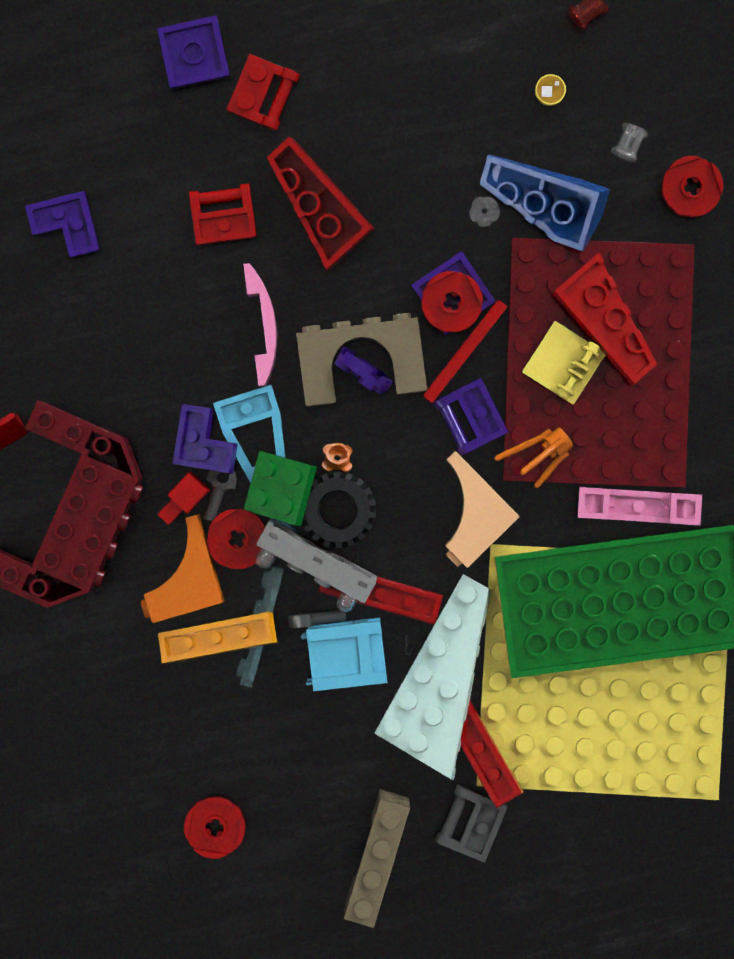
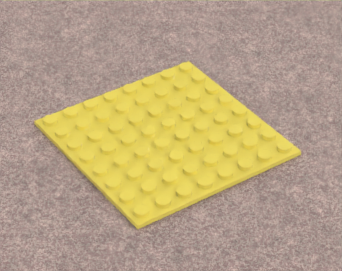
(605, 727)

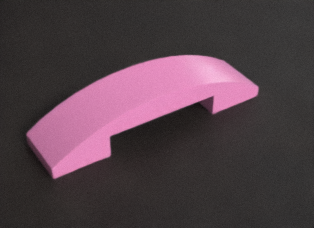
(264, 362)
(639, 506)

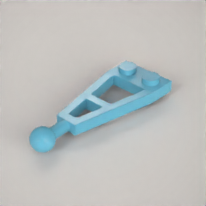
(248, 409)

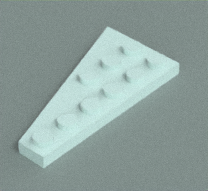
(437, 690)

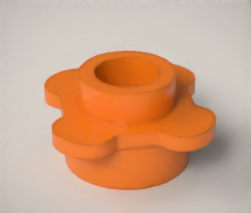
(339, 450)

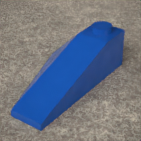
(553, 201)

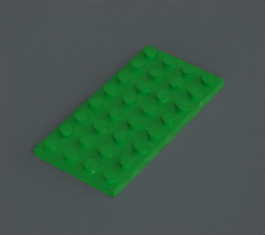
(618, 601)

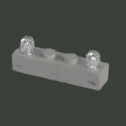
(316, 560)

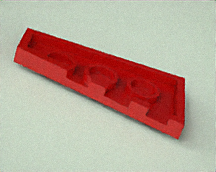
(598, 308)

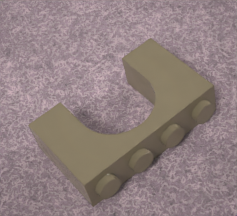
(398, 337)
(377, 859)

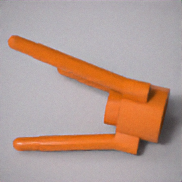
(555, 445)

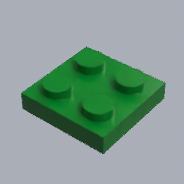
(280, 488)

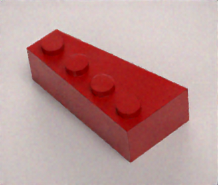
(324, 210)

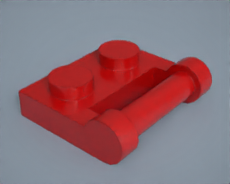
(253, 89)
(223, 224)

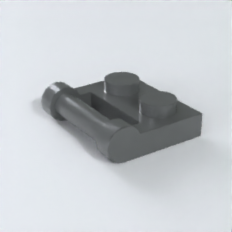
(480, 828)

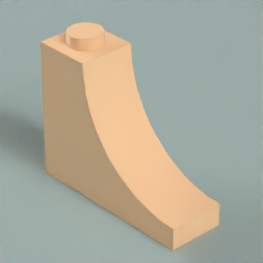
(483, 515)

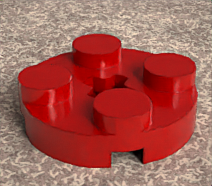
(683, 202)
(458, 285)
(220, 534)
(200, 837)

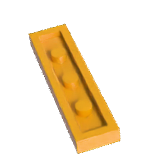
(217, 637)

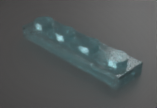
(271, 582)

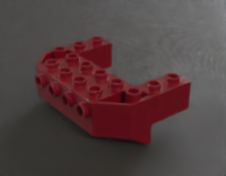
(87, 516)

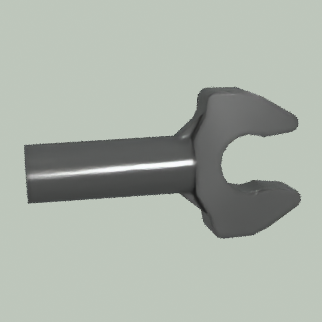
(218, 492)
(310, 619)

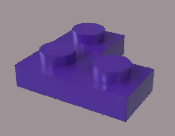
(68, 214)
(194, 444)

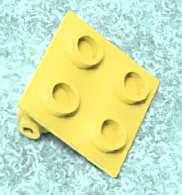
(564, 362)

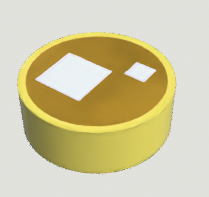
(550, 90)

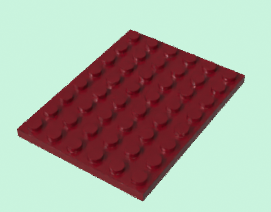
(616, 427)

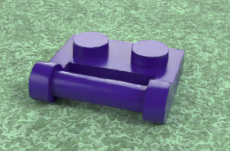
(479, 411)

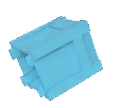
(346, 654)

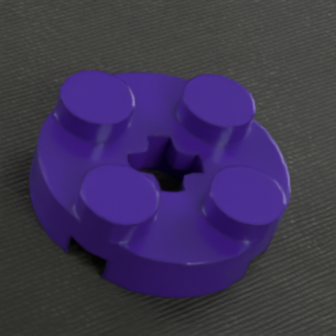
(367, 373)

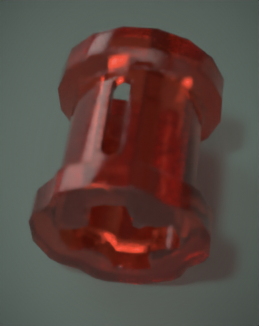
(587, 11)

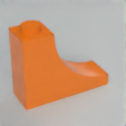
(193, 583)

